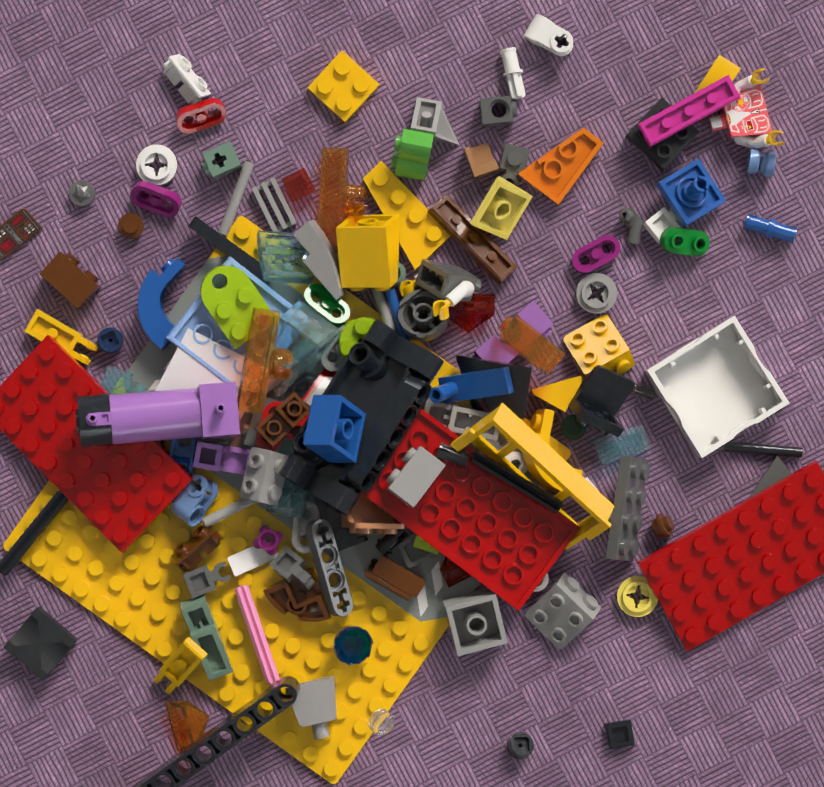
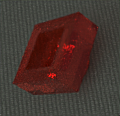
(298, 185)

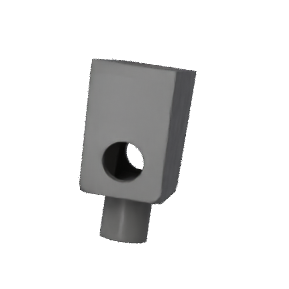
(316, 704)

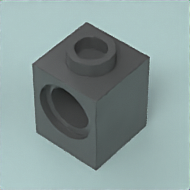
(489, 119)

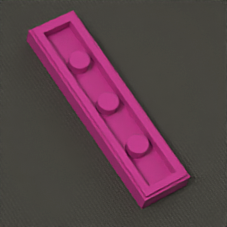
(688, 111)

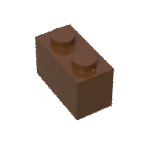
(70, 280)

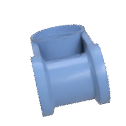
(194, 500)

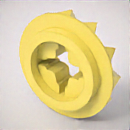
(627, 604)

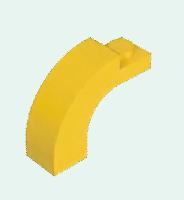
(541, 424)

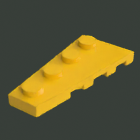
(419, 231)

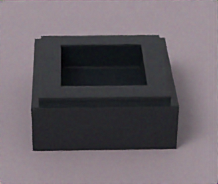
(619, 734)

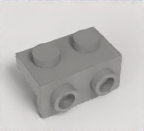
(262, 476)

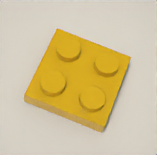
(343, 86)

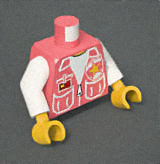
(747, 117)

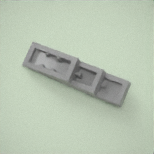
(458, 418)

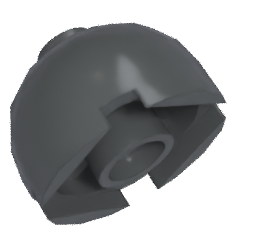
(417, 317)

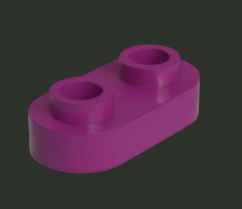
(156, 199)
(595, 254)

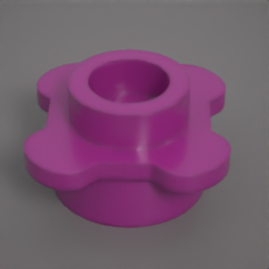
(266, 532)

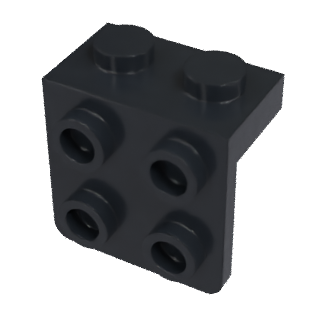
(600, 400)

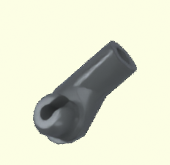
(633, 223)

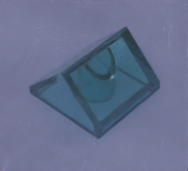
(305, 334)

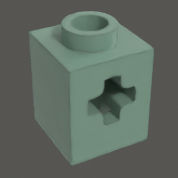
(230, 165)

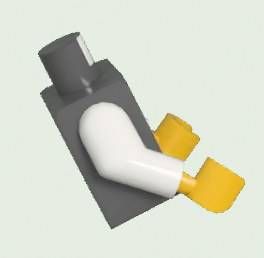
(445, 282)

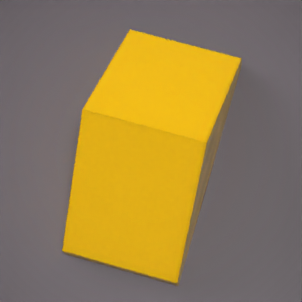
(559, 393)

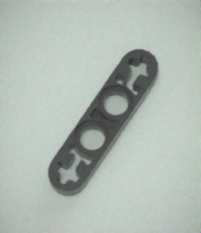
(324, 569)

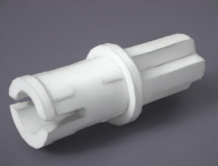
(513, 73)

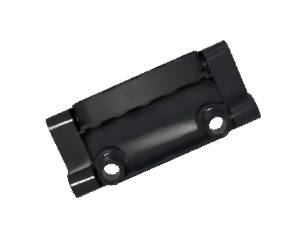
(391, 391)

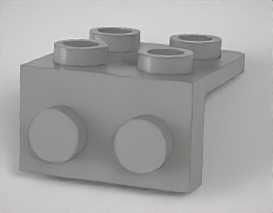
(563, 611)

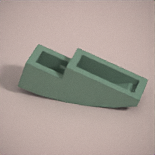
(206, 635)

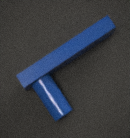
(472, 385)

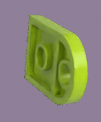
(232, 303)

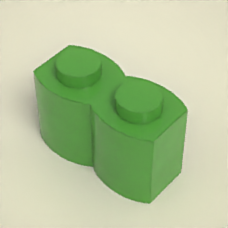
(413, 154)

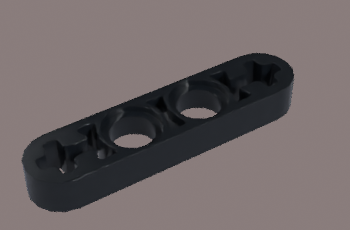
(227, 247)

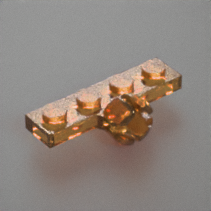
(336, 194)
(261, 361)

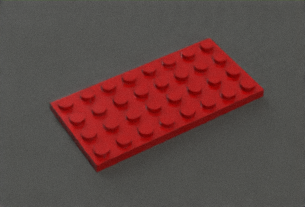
(113, 486)
(477, 518)
(741, 558)

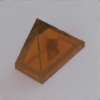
(186, 722)

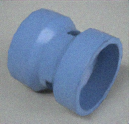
(766, 165)

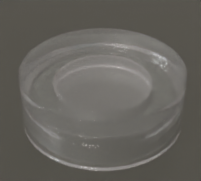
(381, 722)

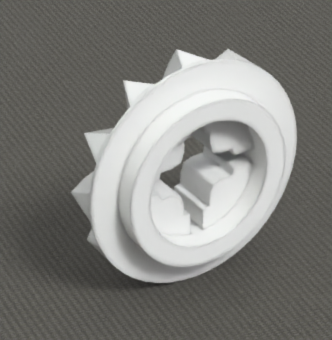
(148, 156)

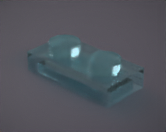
(627, 444)

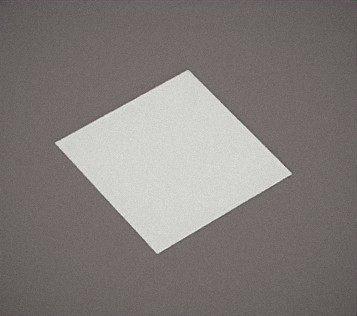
(187, 372)

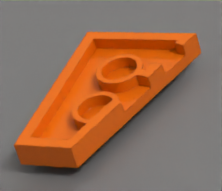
(561, 166)

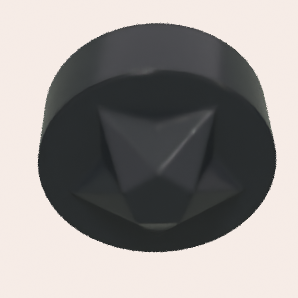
(520, 745)

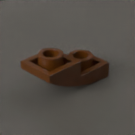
(282, 420)

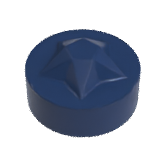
(110, 340)

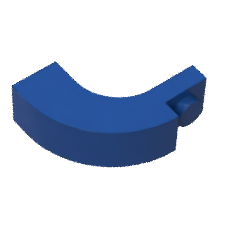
(151, 302)

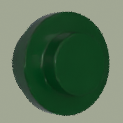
(571, 428)

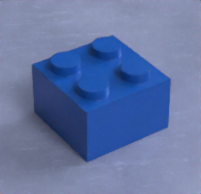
(334, 428)

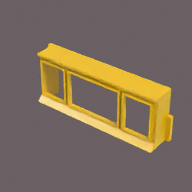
(548, 461)

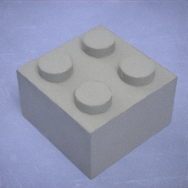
(415, 476)
(475, 621)

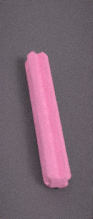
(257, 634)

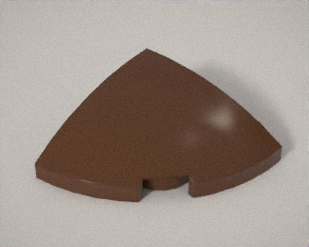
(299, 600)

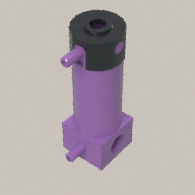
(158, 415)

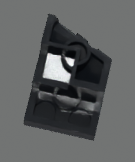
(520, 379)

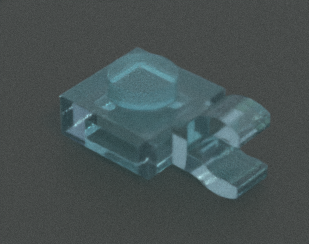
(119, 382)

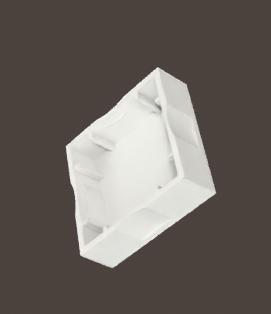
(716, 387)

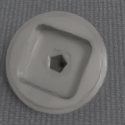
(82, 193)

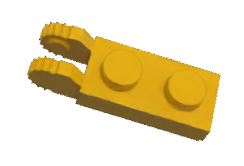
(68, 338)
(181, 664)

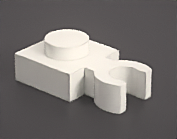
(659, 222)

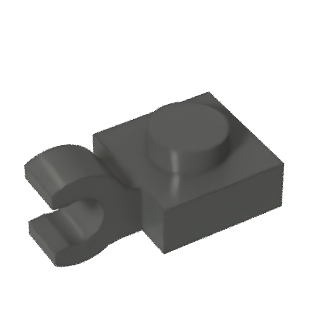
(291, 566)

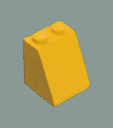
(369, 251)

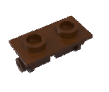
(187, 555)

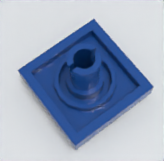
(691, 192)

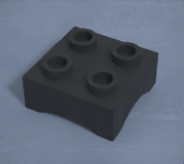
(667, 150)
(41, 643)

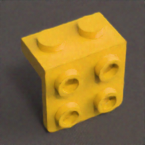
(599, 345)

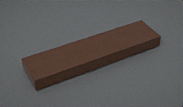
(472, 239)

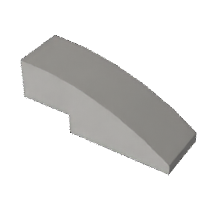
(322, 257)

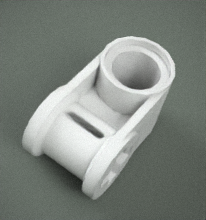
(545, 33)

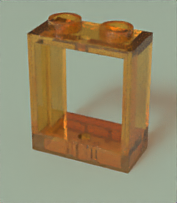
(530, 344)

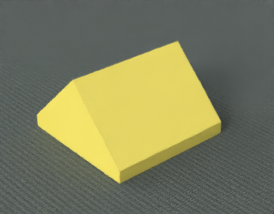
(501, 208)

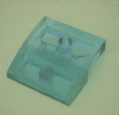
(282, 258)

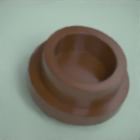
(131, 226)
(663, 525)

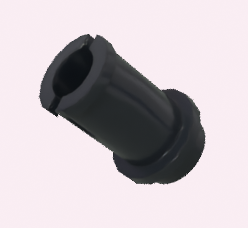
(450, 455)
(390, 541)

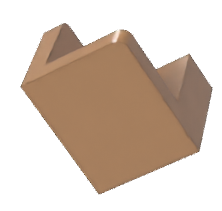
(480, 160)

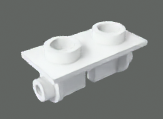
(179, 69)

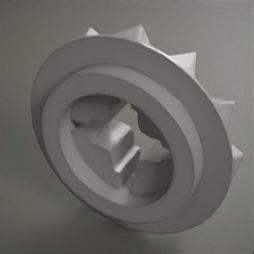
(597, 281)

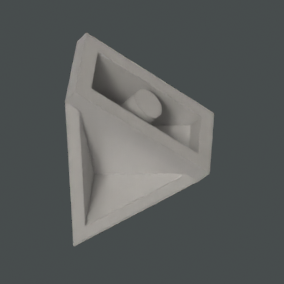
(431, 119)

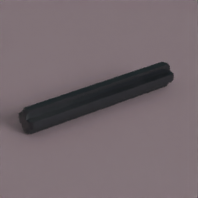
(516, 481)
(32, 532)

